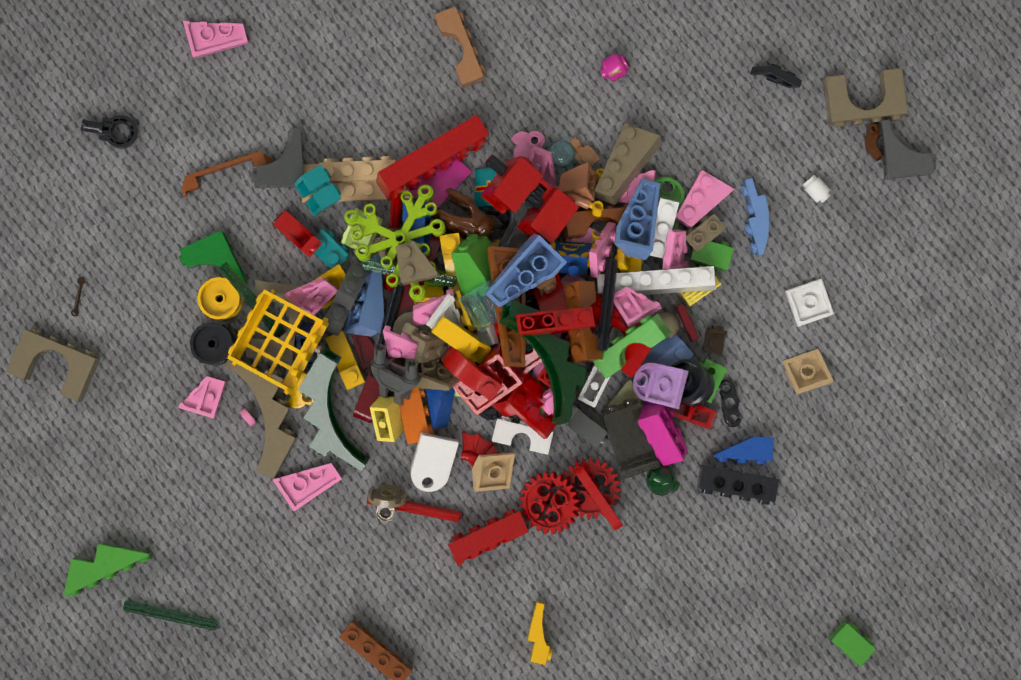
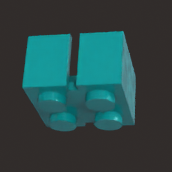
(314, 180)

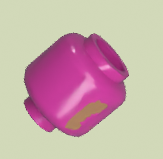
(614, 67)

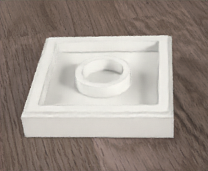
(809, 302)

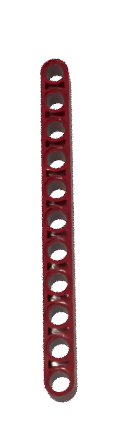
(371, 387)

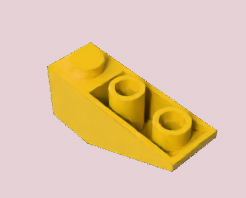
(462, 339)

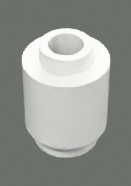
(817, 189)

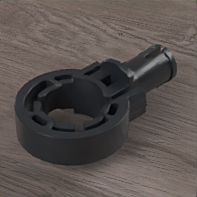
(99, 128)

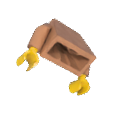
(580, 185)

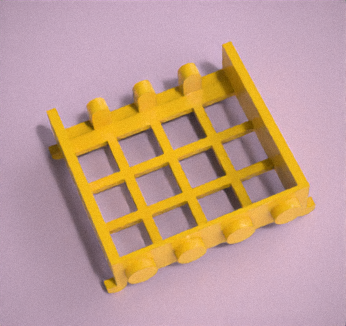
(304, 354)

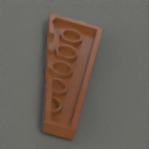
(511, 342)

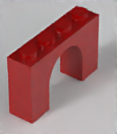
(636, 352)

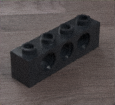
(768, 485)

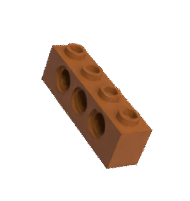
(375, 652)

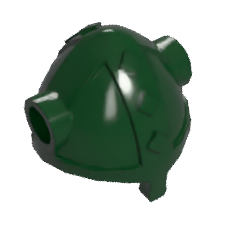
(662, 480)

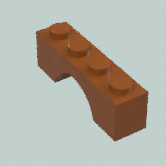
(580, 221)
(582, 341)

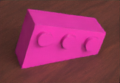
(662, 434)

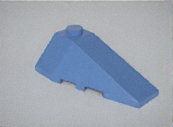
(637, 225)
(528, 268)
(368, 313)
(667, 353)

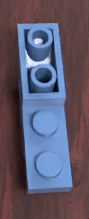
(758, 225)

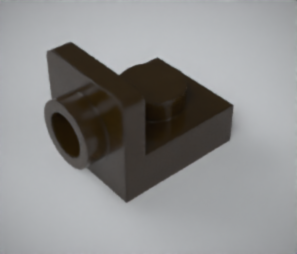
(714, 340)

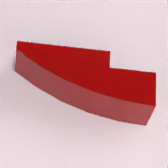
(697, 415)

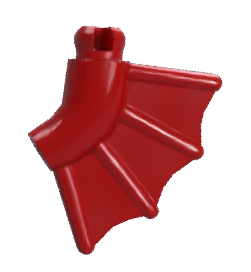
(474, 446)

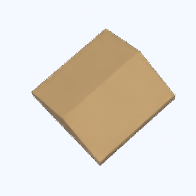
(807, 373)
(493, 471)

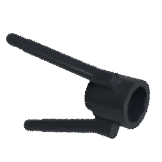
(504, 218)

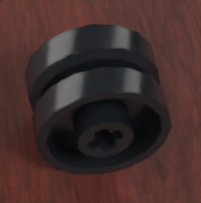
(203, 338)
(698, 385)

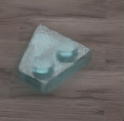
(480, 307)

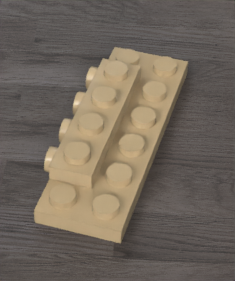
(354, 178)

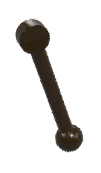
(81, 281)

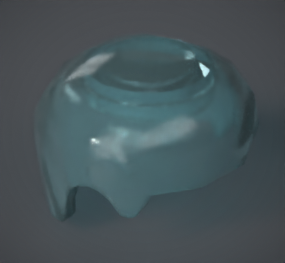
(562, 153)

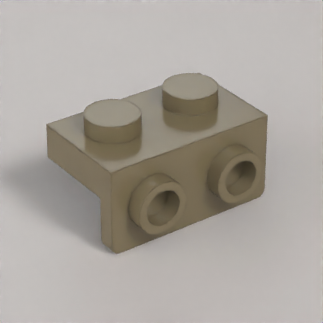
(709, 229)
(429, 346)

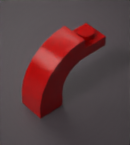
(297, 233)
(470, 373)

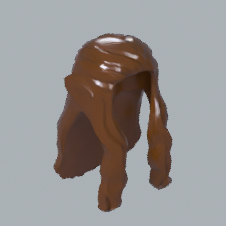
(476, 224)

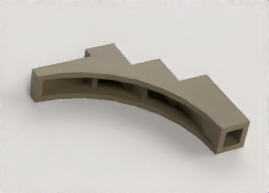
(277, 441)

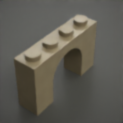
(842, 111)
(273, 347)
(80, 364)

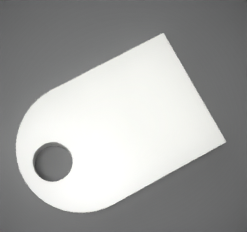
(434, 460)

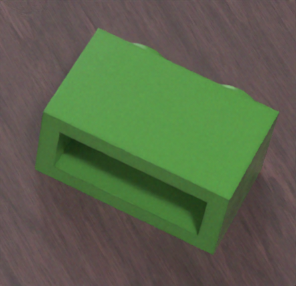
(714, 255)
(852, 643)

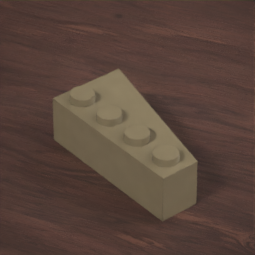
(625, 163)

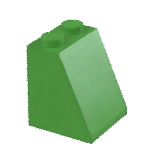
(472, 262)

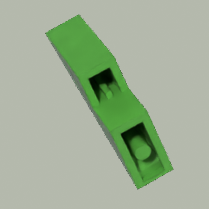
(107, 561)

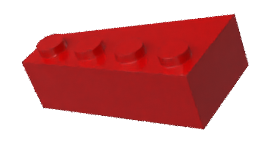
(488, 536)

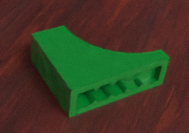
(212, 251)

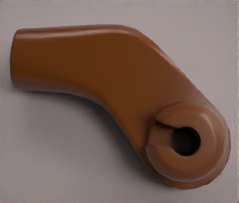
(871, 142)

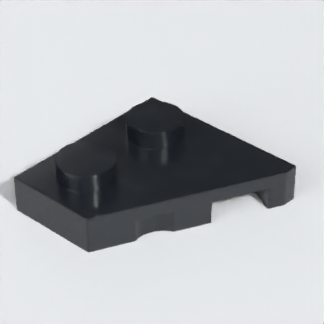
(778, 76)

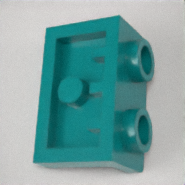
(330, 251)

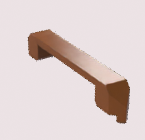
(191, 181)

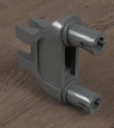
(392, 376)

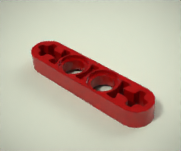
(598, 497)

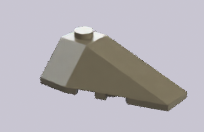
(432, 374)

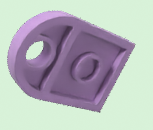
(662, 386)

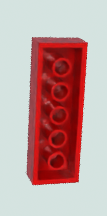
(432, 157)

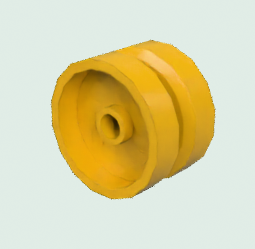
(208, 299)

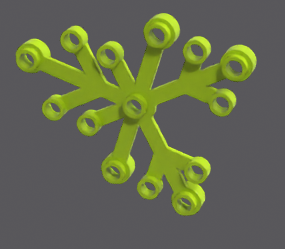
(372, 226)

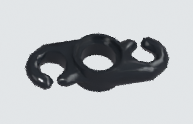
(734, 411)

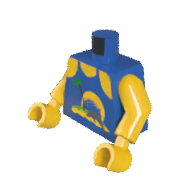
(575, 254)

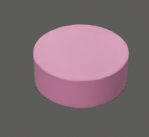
(247, 416)

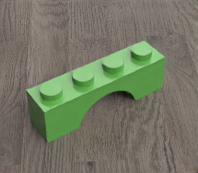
(648, 333)

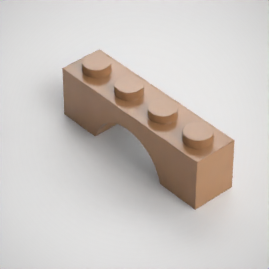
(451, 26)

